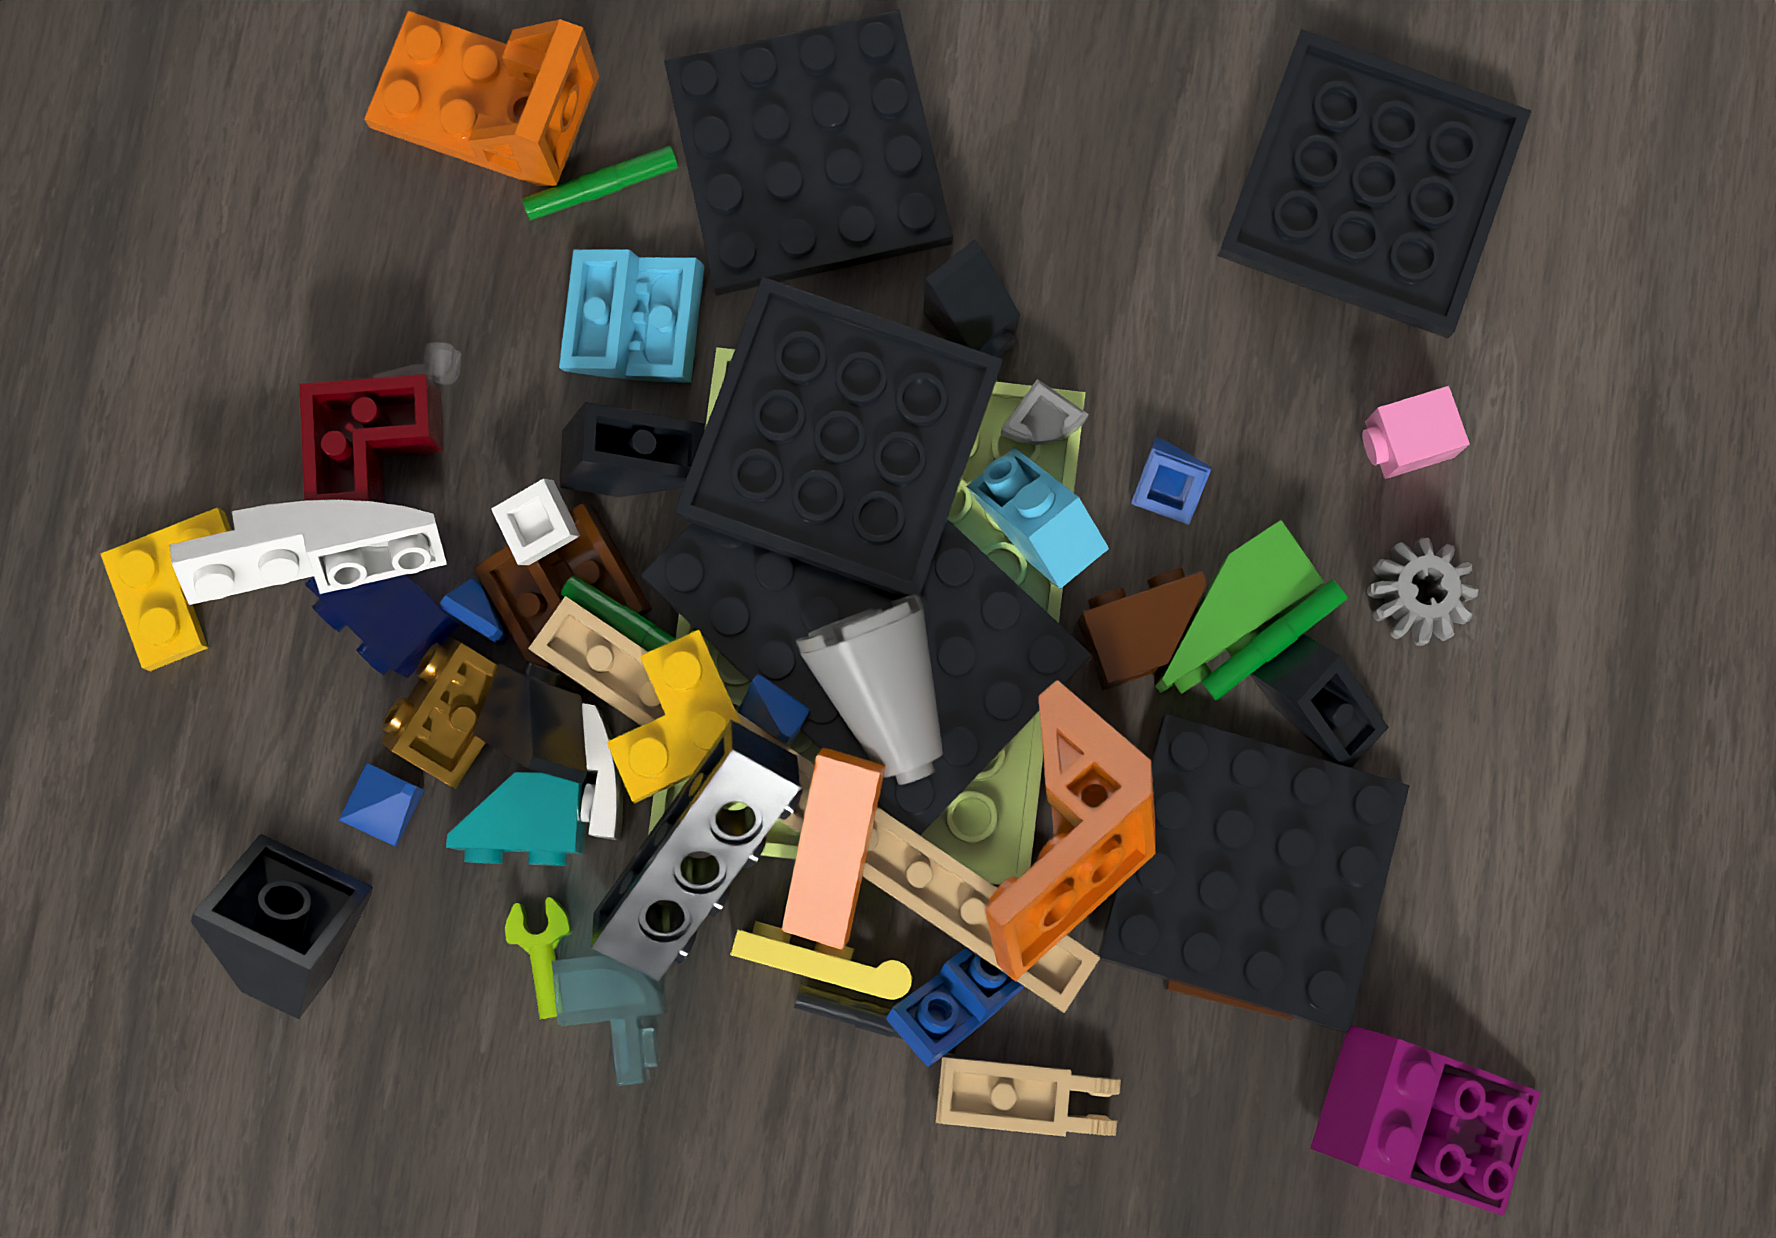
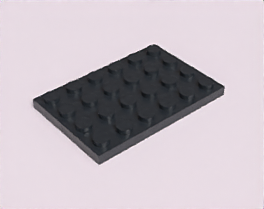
(984, 635)

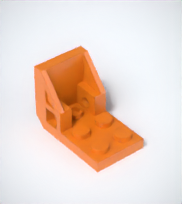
(488, 99)
(1100, 828)

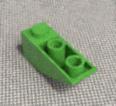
(1247, 591)

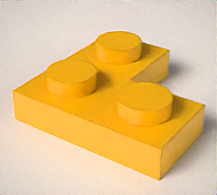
(151, 596)
(695, 716)

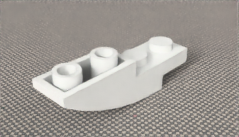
(327, 539)

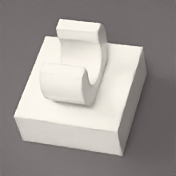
(535, 522)

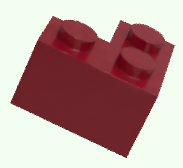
(356, 424)

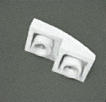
(604, 801)

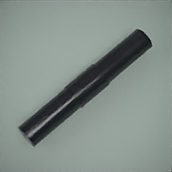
(859, 1013)

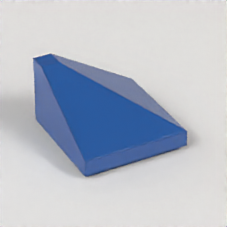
(1171, 482)
(474, 608)
(773, 710)
(381, 804)

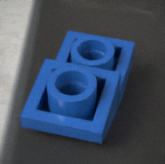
(951, 1005)

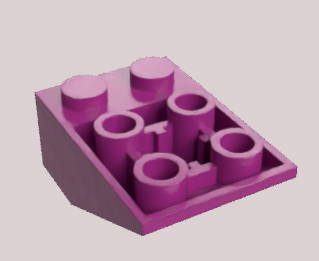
(1425, 1120)

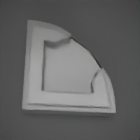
(1043, 417)

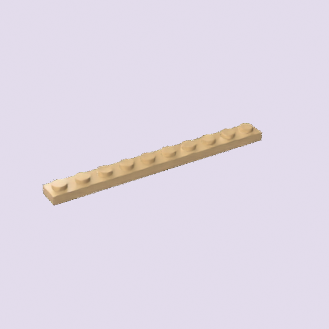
(896, 856)

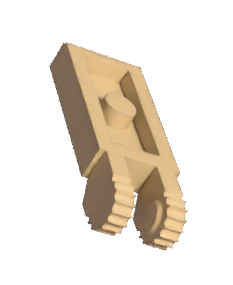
(1018, 1097)

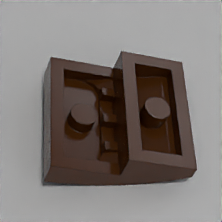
(532, 592)

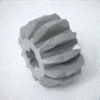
(1444, 591)

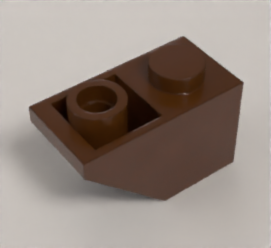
(1140, 631)

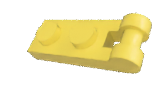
(826, 963)

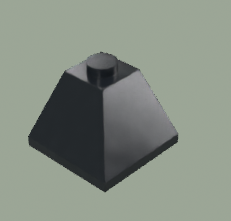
(281, 923)

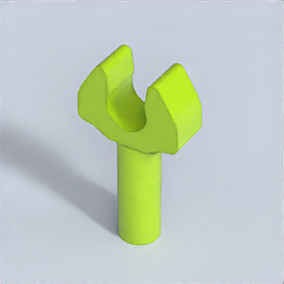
(541, 949)

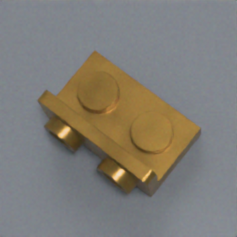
(441, 713)

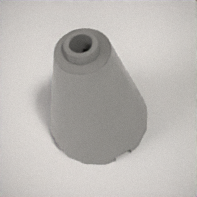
(882, 684)

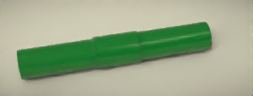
(600, 183)
(617, 616)
(1274, 639)

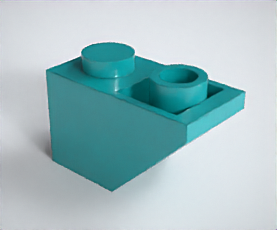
(524, 815)

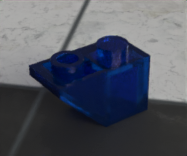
(390, 618)

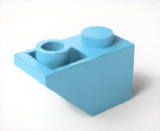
(1039, 516)

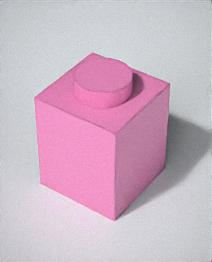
(1414, 433)

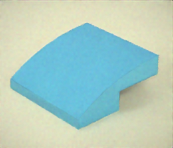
(632, 316)

